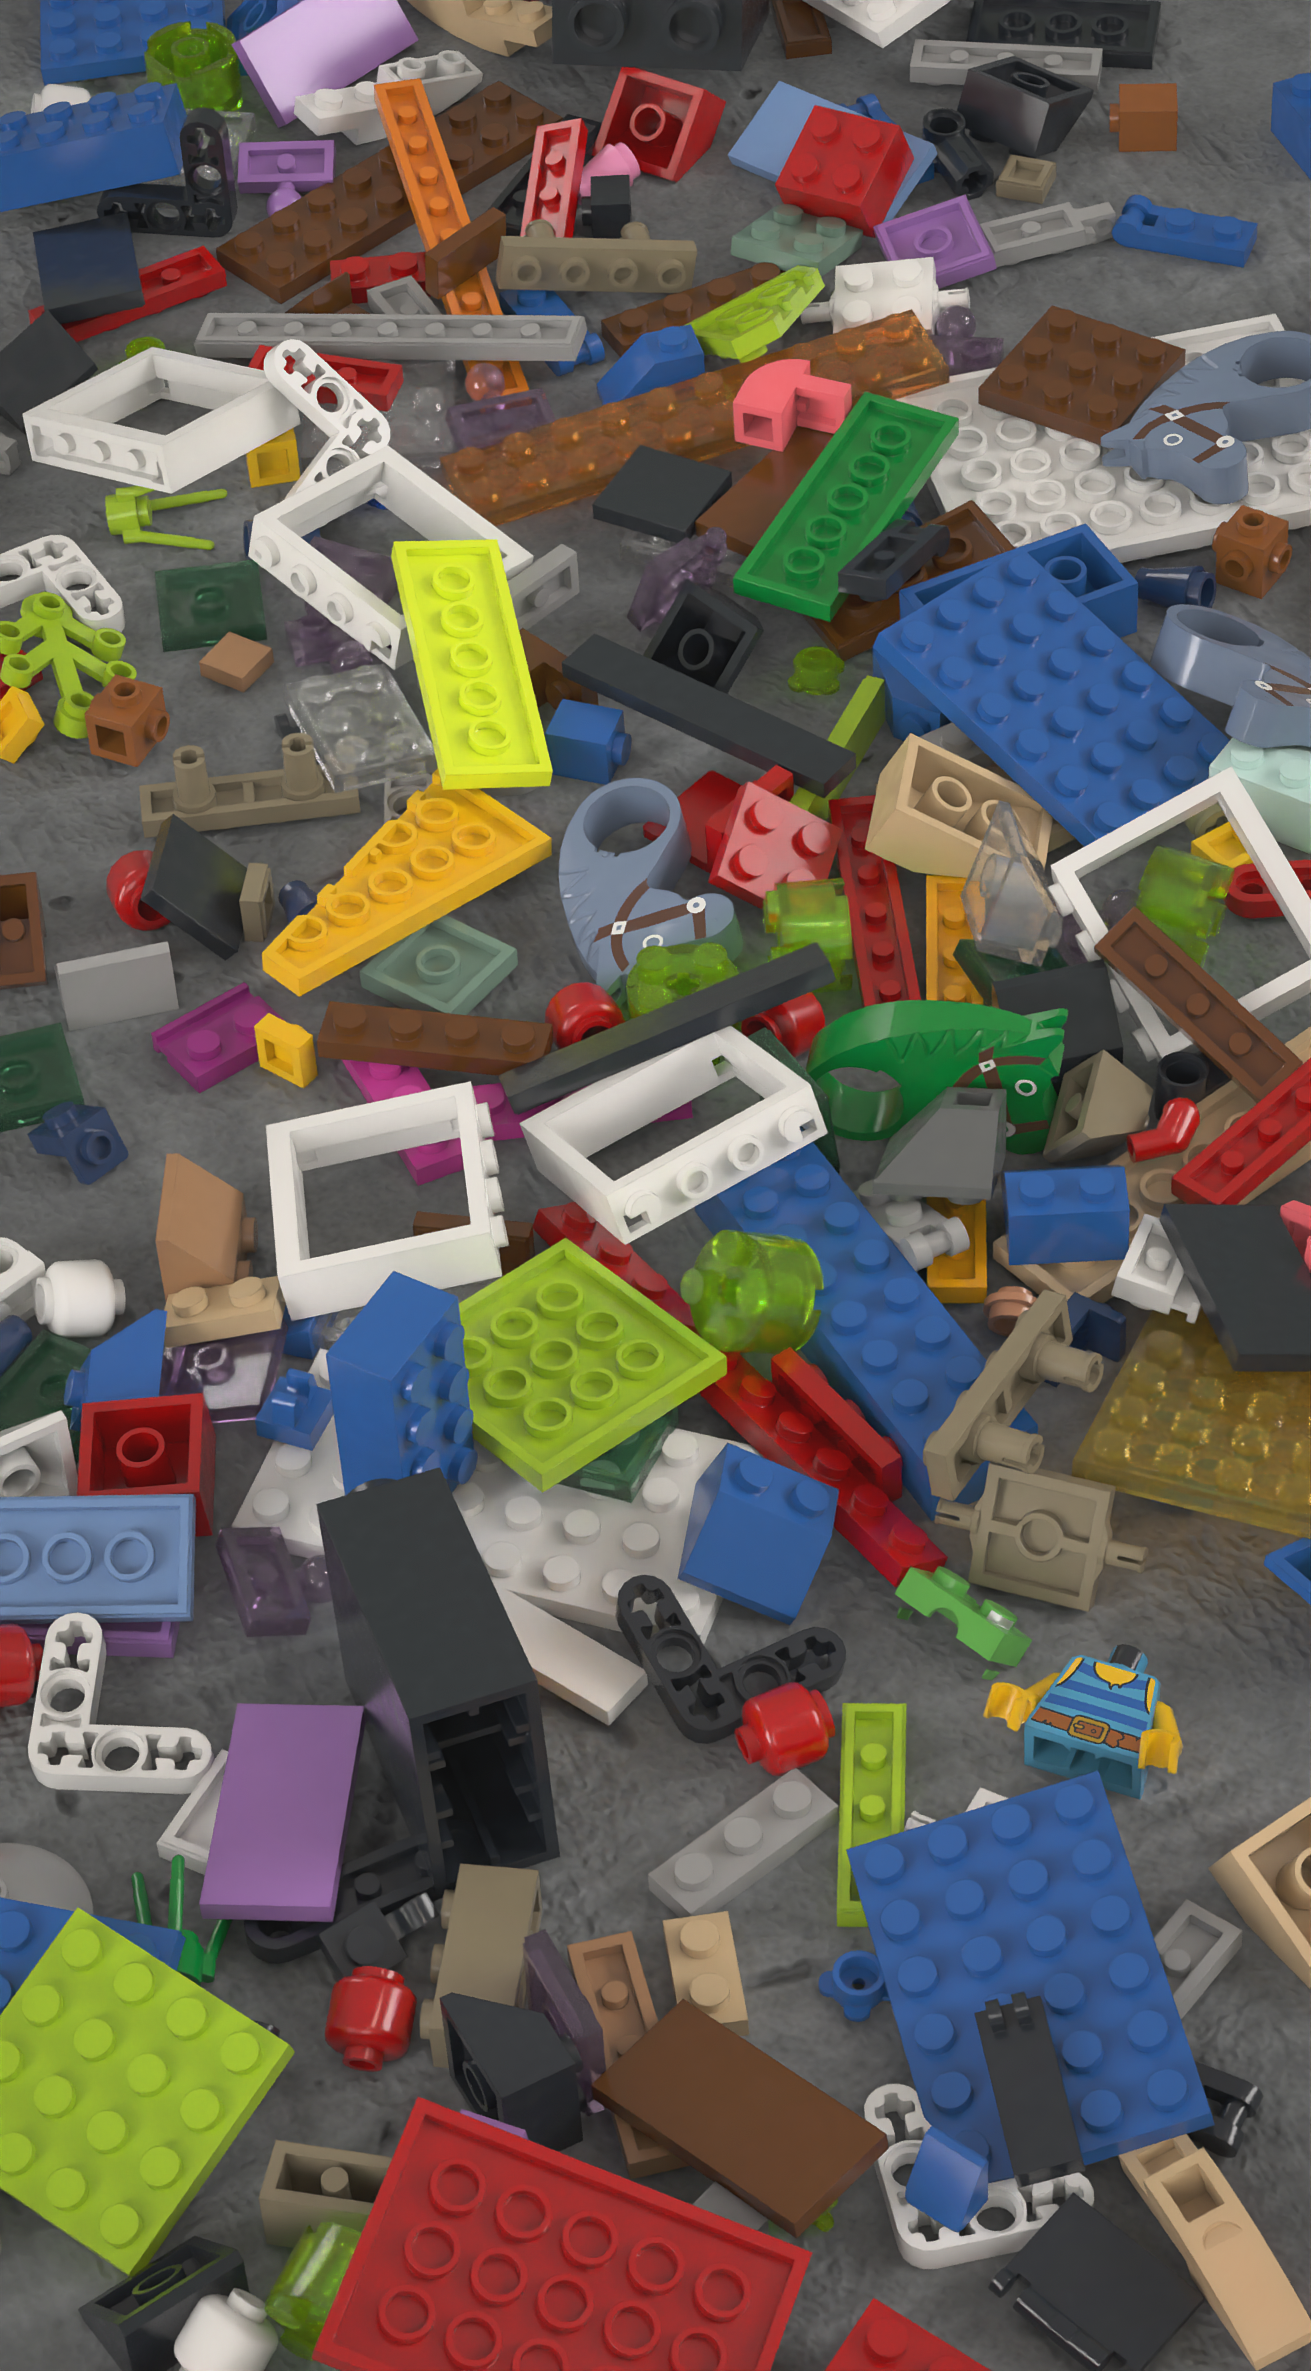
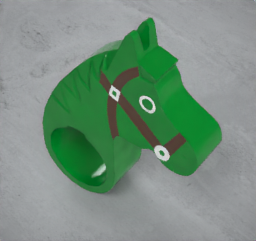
(939, 1047)

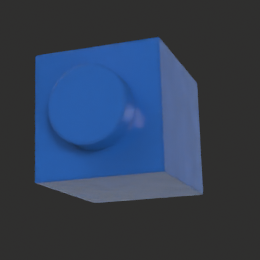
(587, 741)

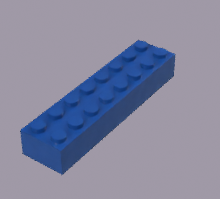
(879, 1324)

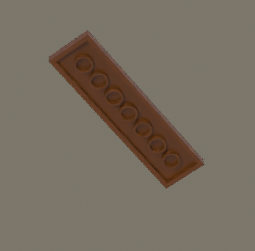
(370, 201)

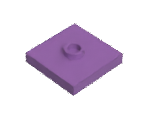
(942, 232)

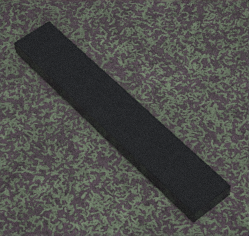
(708, 714)
(667, 1028)

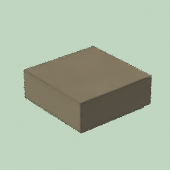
(1026, 179)
(257, 902)

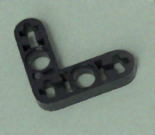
(196, 194)
(722, 1685)

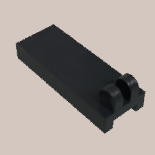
(1029, 2090)

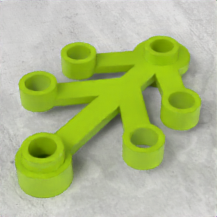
(52, 620)

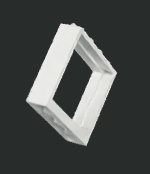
(80, 434)
(344, 601)
(1264, 852)
(372, 1129)
(697, 1169)

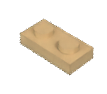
(223, 1311)
(706, 1967)

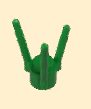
(194, 1962)

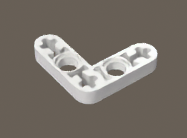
(340, 425)
(57, 565)
(79, 1730)
(950, 2247)

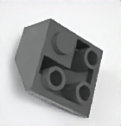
(948, 1149)

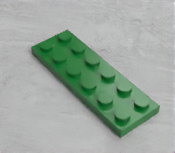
(844, 503)

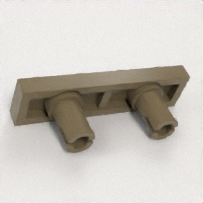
(595, 264)
(247, 798)
(982, 1415)

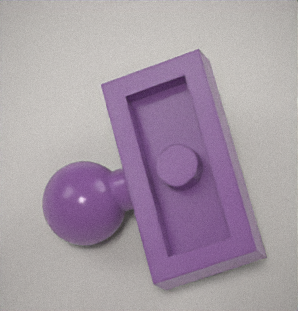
(285, 169)

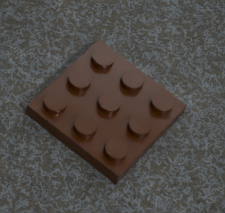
(1079, 375)

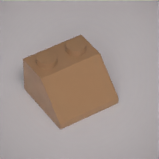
(202, 1229)

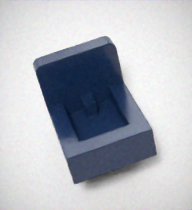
(82, 1136)
(1096, 1328)

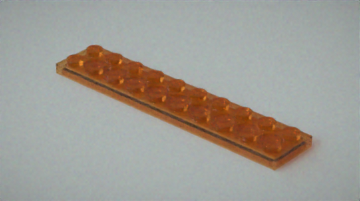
(687, 419)

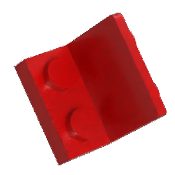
(708, 807)

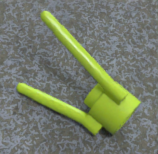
(130, 512)

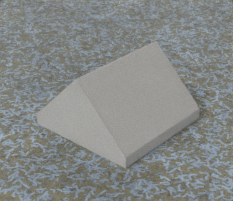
(117, 986)

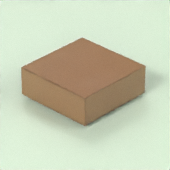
(236, 662)

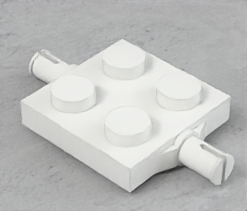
(882, 289)

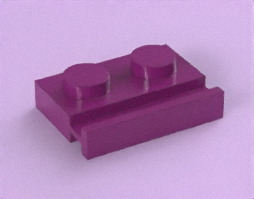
(214, 1038)

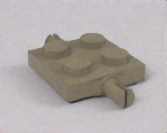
(1041, 1535)

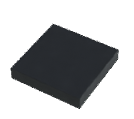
(661, 494)
(196, 887)

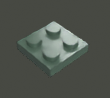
(797, 238)
(440, 968)

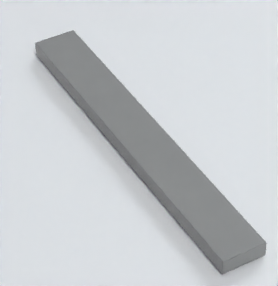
(397, 335)

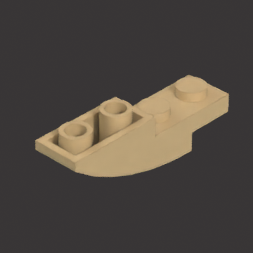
(491, 24)
(1220, 2248)

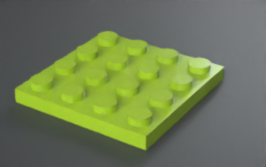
(573, 1363)
(121, 2090)

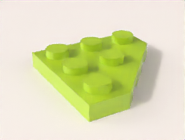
(758, 316)

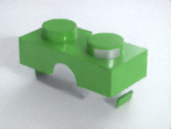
(983, 1628)

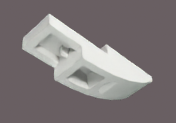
(354, 110)

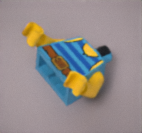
(1094, 1720)

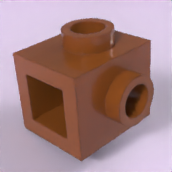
(1251, 551)
(126, 720)

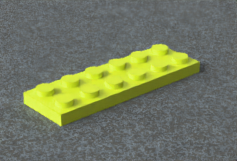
(471, 664)

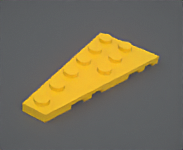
(404, 878)

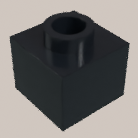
(607, 206)

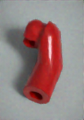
(1171, 1135)

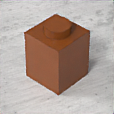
(1145, 117)

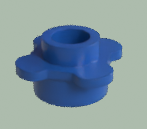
(851, 1969)

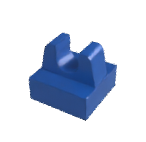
(295, 1411)

